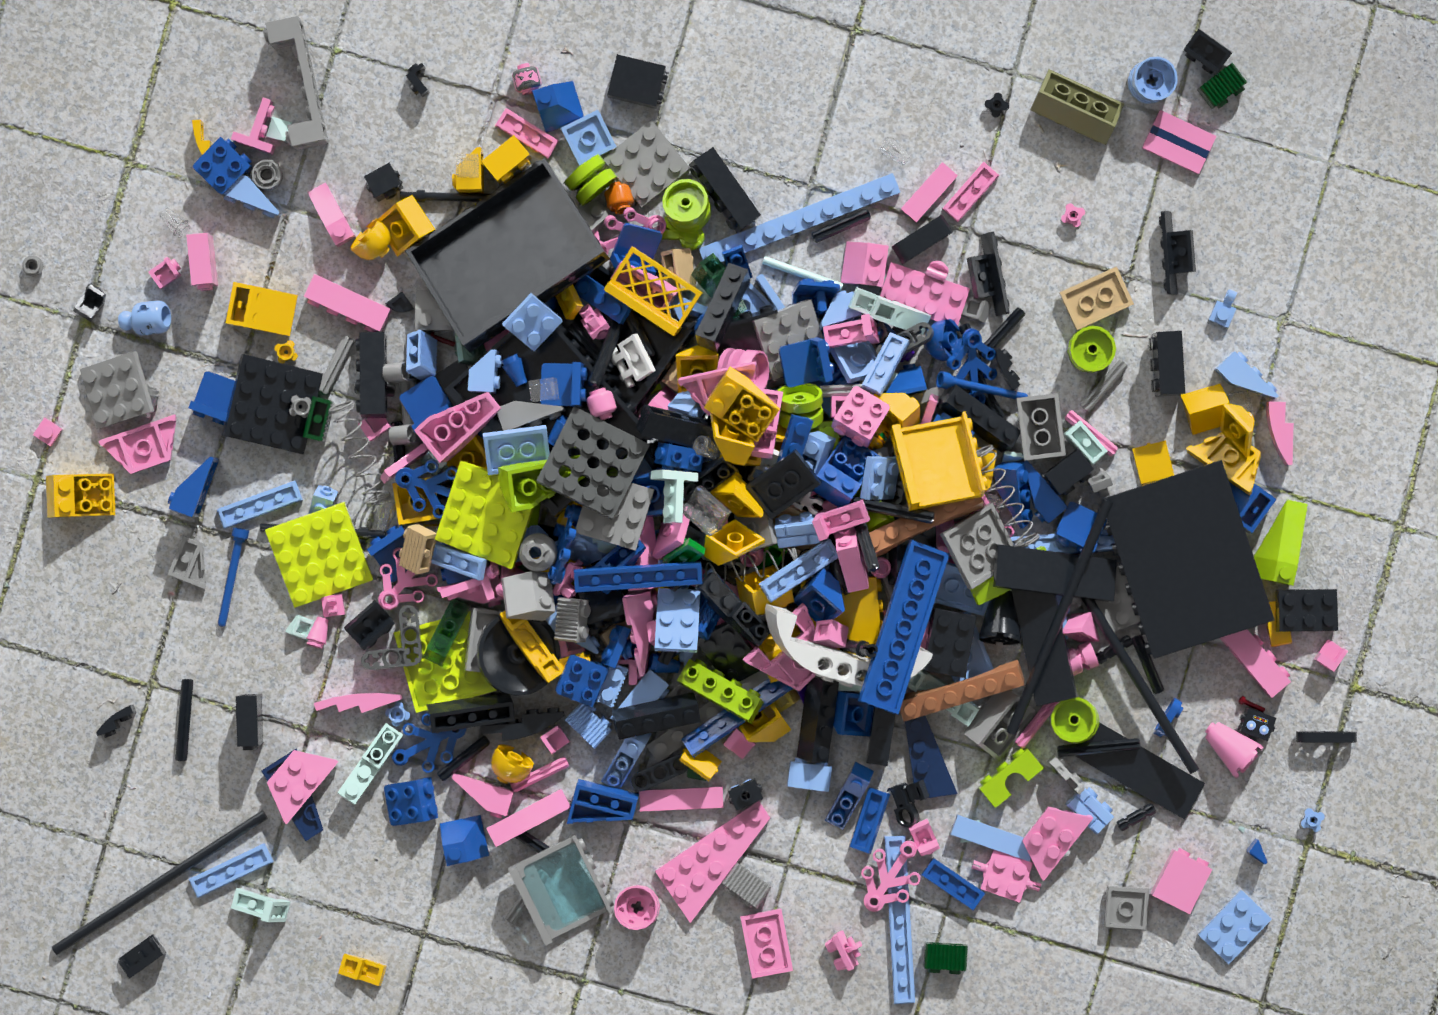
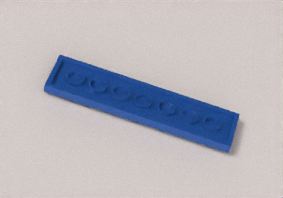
(903, 627)

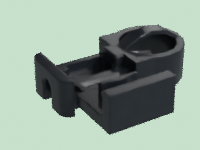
(903, 797)

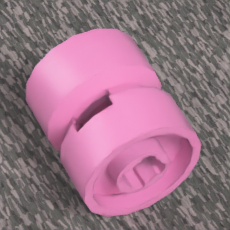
(1082, 658)

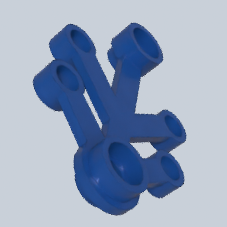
(973, 362)
(429, 486)
(565, 537)
(432, 740)

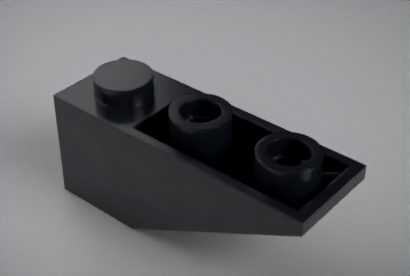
(711, 476)

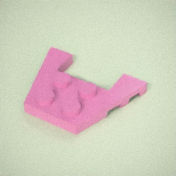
(782, 666)

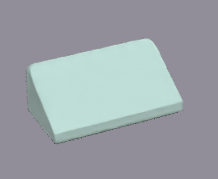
(1081, 437)

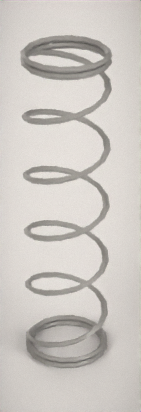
(341, 407)
(1018, 543)
(793, 553)

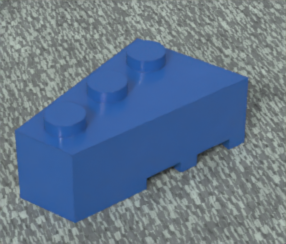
(601, 803)

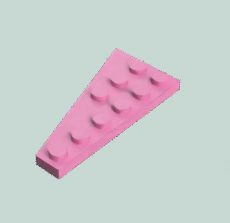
(704, 865)

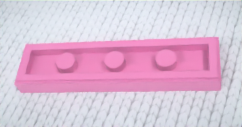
(681, 799)

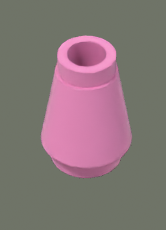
(318, 634)

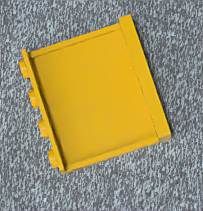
(938, 462)
(862, 613)

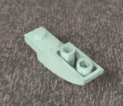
(887, 310)
(370, 764)

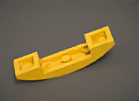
(533, 648)

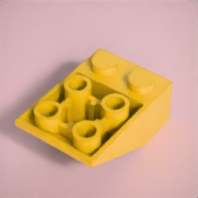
(261, 309)
(742, 404)
(80, 495)

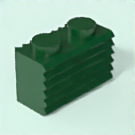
(1221, 86)
(318, 419)
(945, 957)

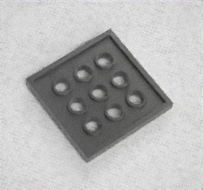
(588, 496)

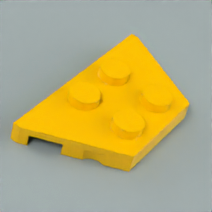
(1239, 469)

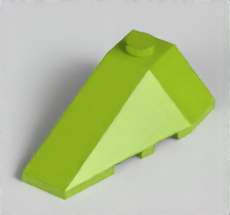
(520, 484)
(1280, 549)

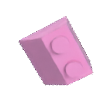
(864, 264)

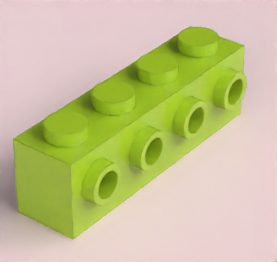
(720, 690)

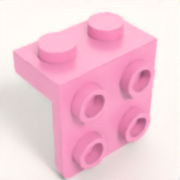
(860, 416)

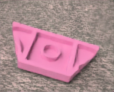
(703, 384)
(143, 445)
(297, 781)
(1053, 837)

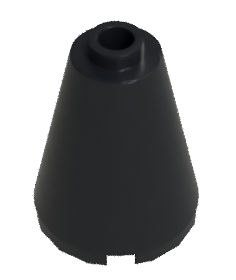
(1001, 621)

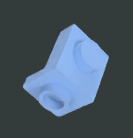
(322, 498)

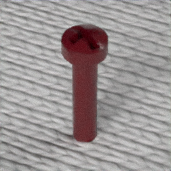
(442, 340)
(1243, 700)

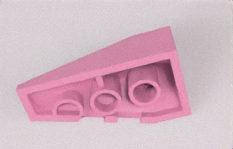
(455, 427)
(640, 609)

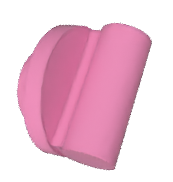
(937, 270)

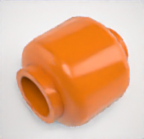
(618, 197)

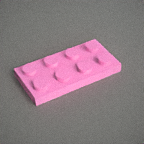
(925, 293)

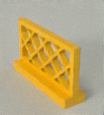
(647, 308)

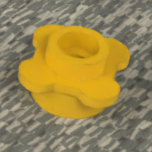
(282, 357)

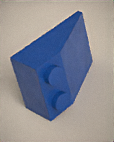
(192, 492)

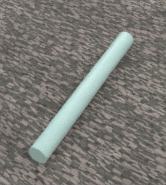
(795, 271)

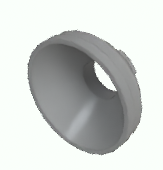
(548, 552)

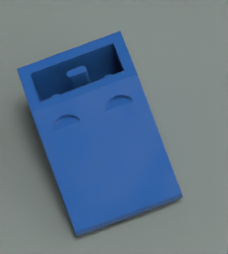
(843, 472)
(1252, 507)

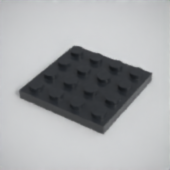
(263, 401)

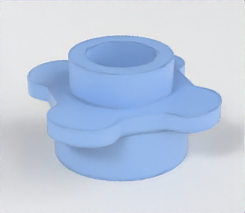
(391, 713)
(1309, 814)

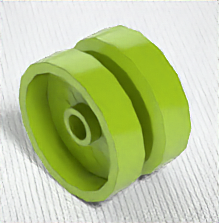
(588, 177)
(687, 205)
(1079, 349)
(802, 401)
(1087, 720)

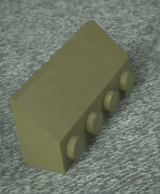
(1077, 107)

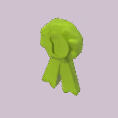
(688, 239)

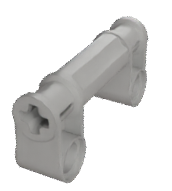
(401, 434)

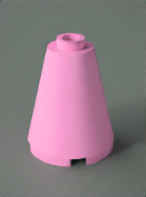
(1232, 747)

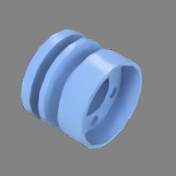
(1164, 80)

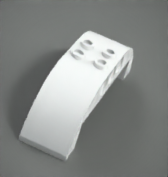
(822, 660)

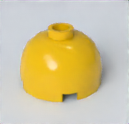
(372, 241)
(509, 765)

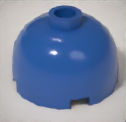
(944, 341)

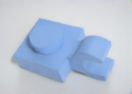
(1223, 311)

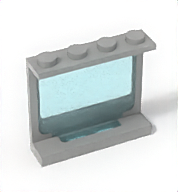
(560, 888)

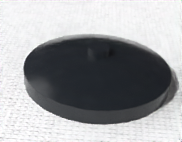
(505, 664)

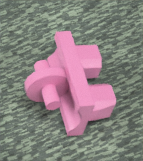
(594, 322)
(566, 588)
(847, 949)

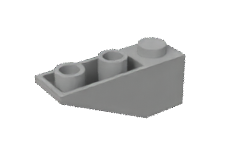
(521, 414)

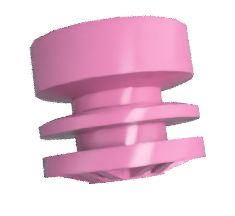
(733, 357)
(626, 913)

